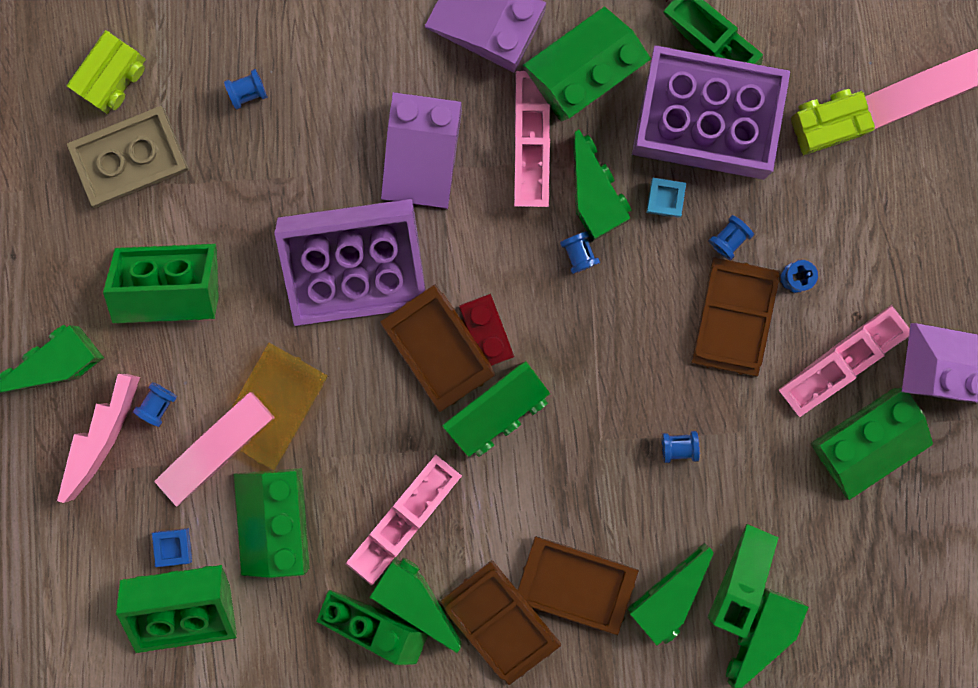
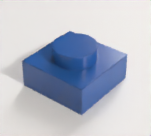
(172, 547)

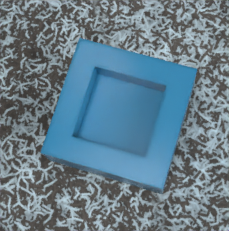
(666, 197)

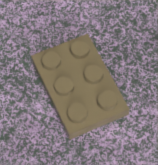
(127, 157)

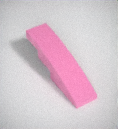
(924, 89)
(531, 144)
(845, 361)
(91, 448)
(214, 449)
(403, 520)

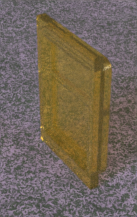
(288, 392)

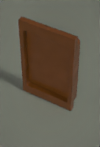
(735, 317)
(438, 347)
(577, 585)
(500, 623)

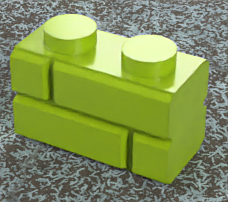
(107, 73)
(832, 122)

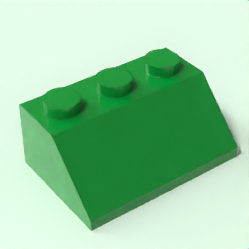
(586, 63)
(162, 283)
(497, 410)
(874, 442)
(271, 523)
(176, 609)

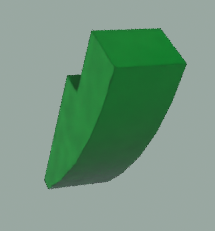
(711, 31)

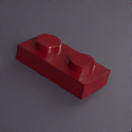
(487, 329)

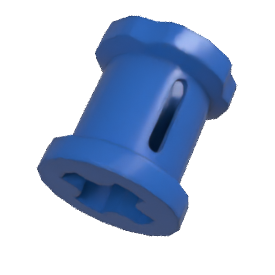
(245, 89)
(727, 246)
(579, 252)
(799, 266)
(155, 404)
(680, 447)

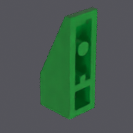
(411, 598)
(667, 603)

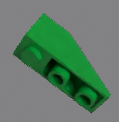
(595, 198)
(60, 360)
(744, 582)
(372, 629)
(771, 632)

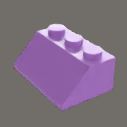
(941, 363)

